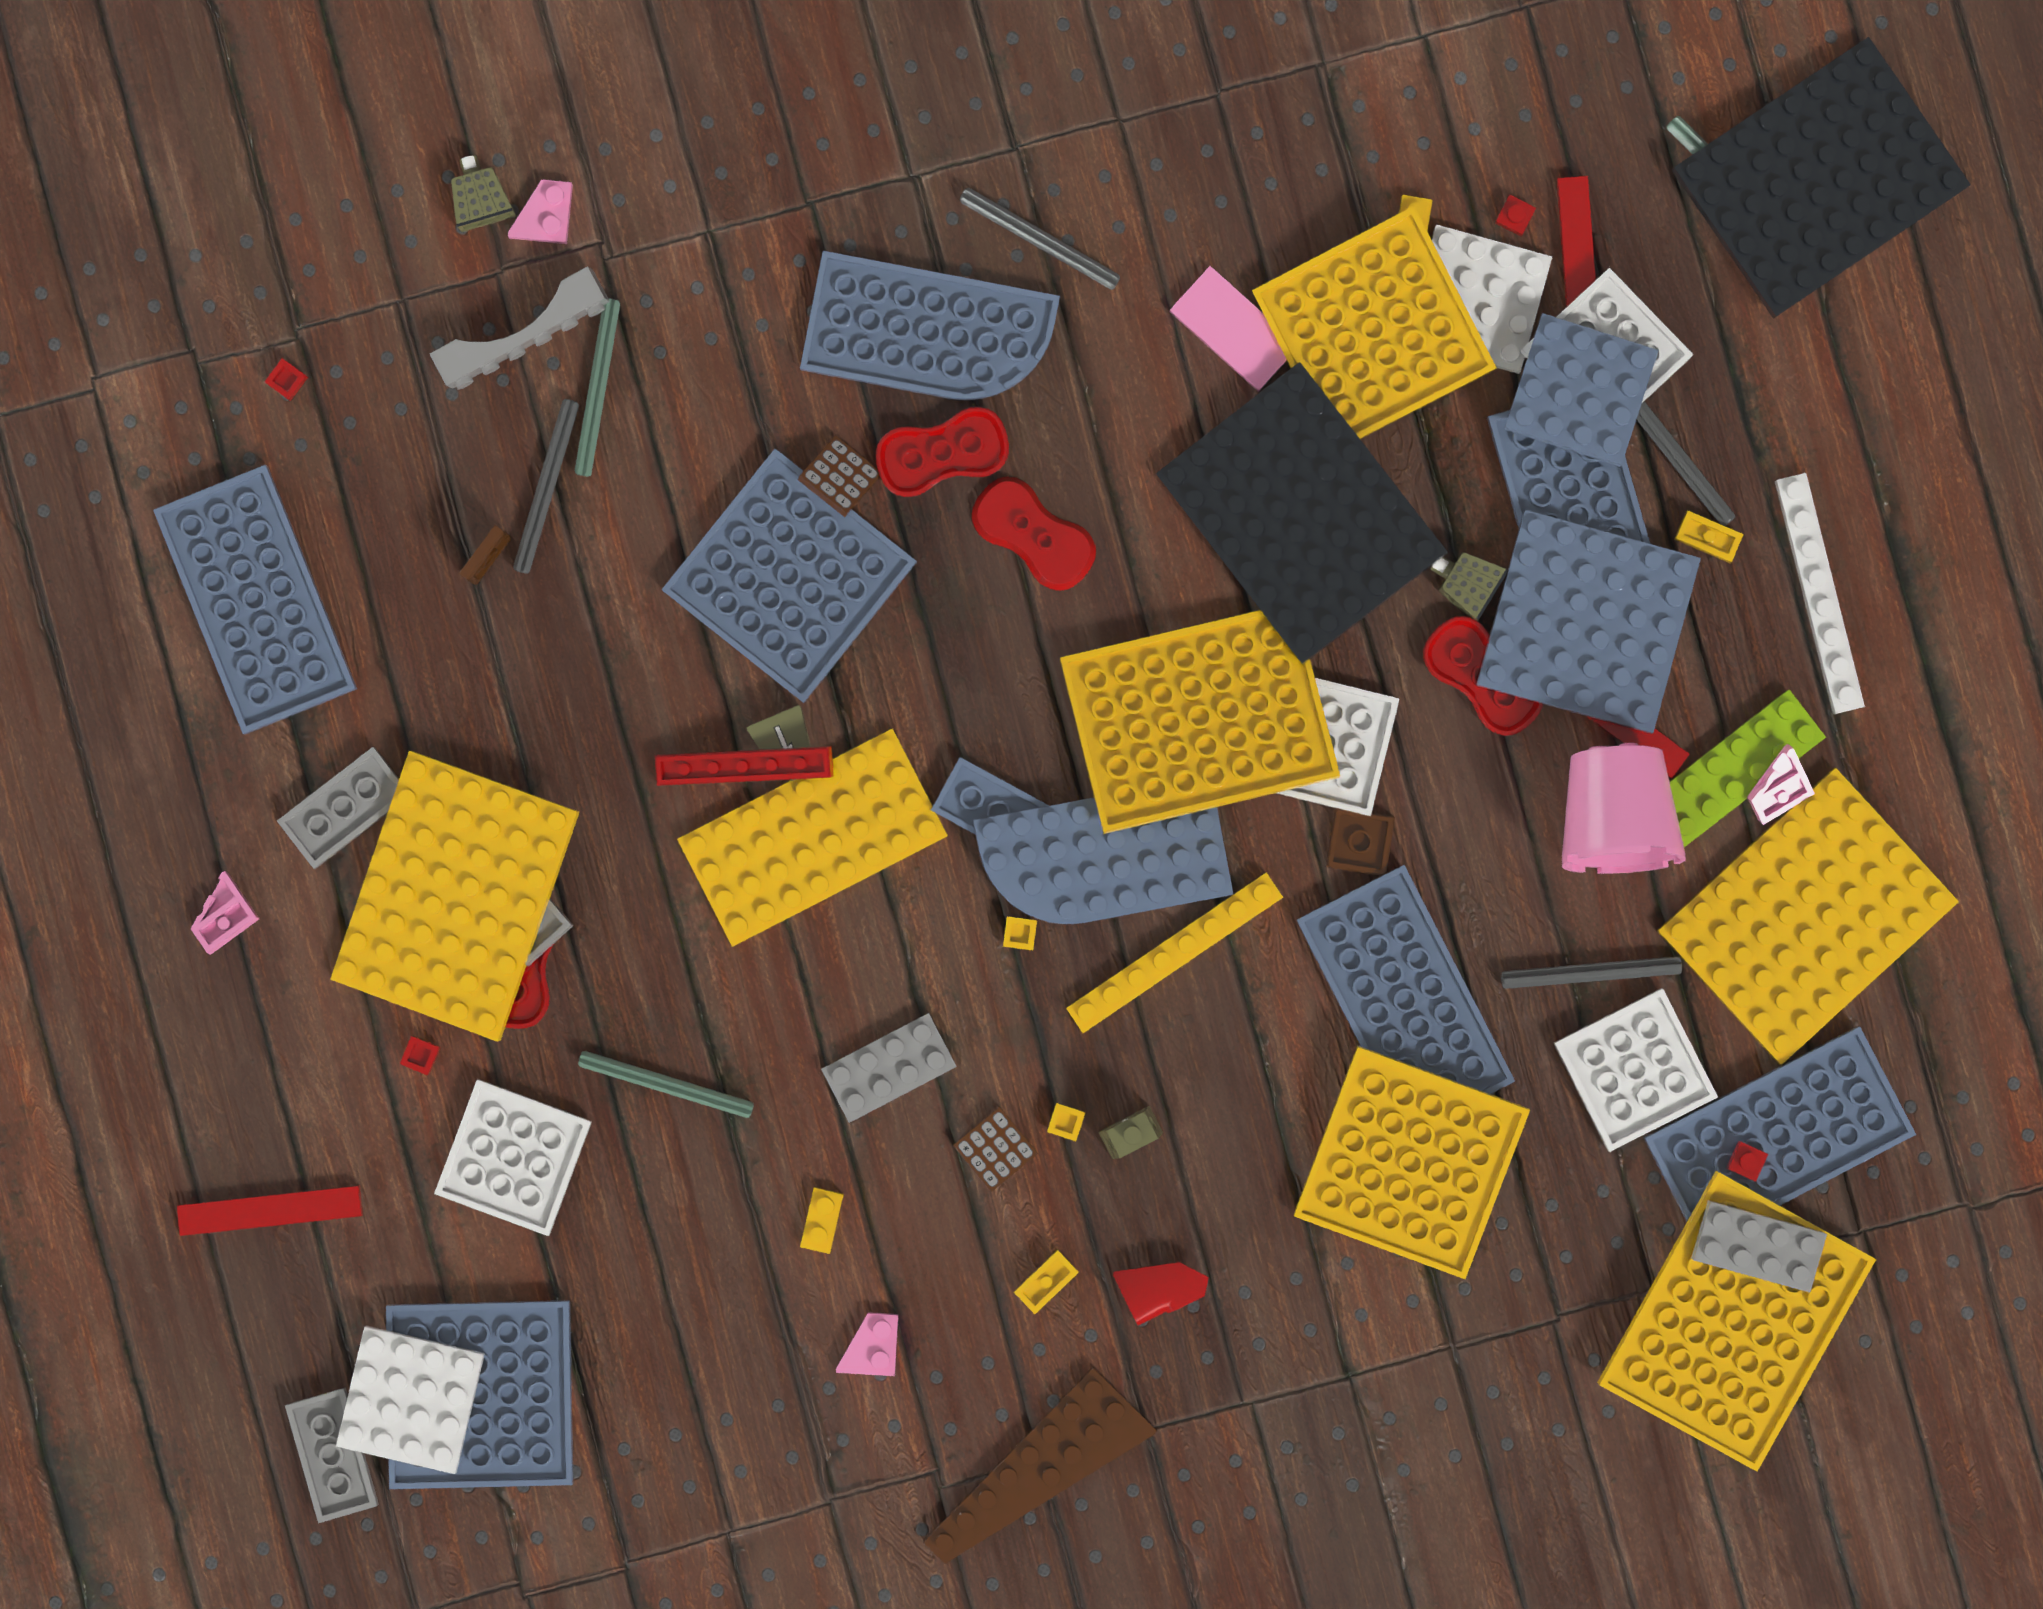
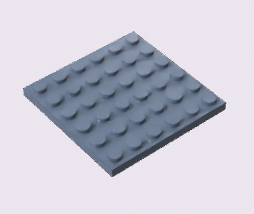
(788, 577)
(1588, 621)
(522, 1397)

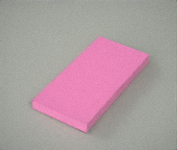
(1231, 327)

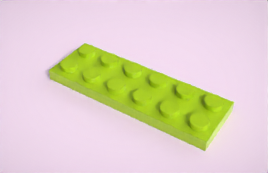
(1736, 764)

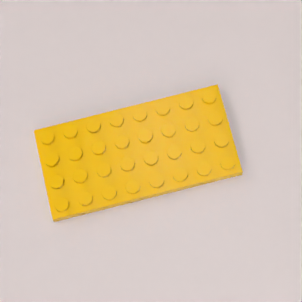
(812, 838)

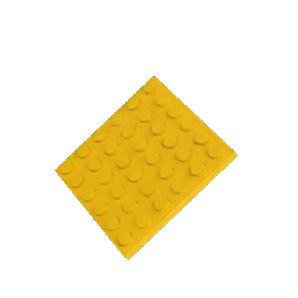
(1377, 324)
(1411, 1162)

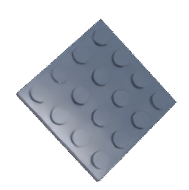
(1581, 389)

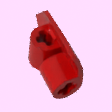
(1159, 1289)

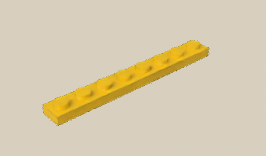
(1174, 952)

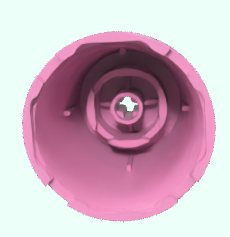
(1620, 811)

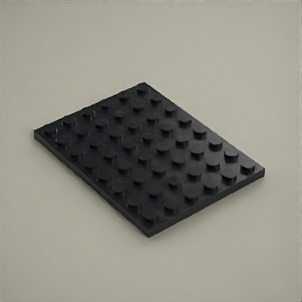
(1820, 177)
(1301, 513)

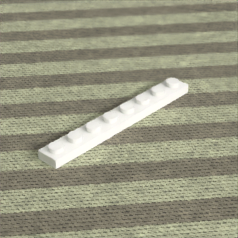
(1819, 593)

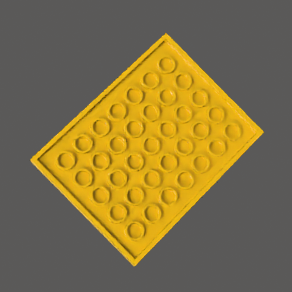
(1196, 720)
(454, 895)
(1807, 916)
(1729, 1348)

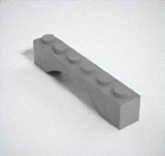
(574, 299)

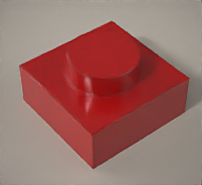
(1515, 215)
(286, 379)
(420, 1055)
(1747, 1161)

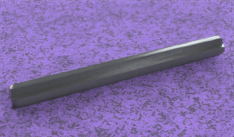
(1039, 238)
(1684, 465)
(546, 486)
(1591, 972)

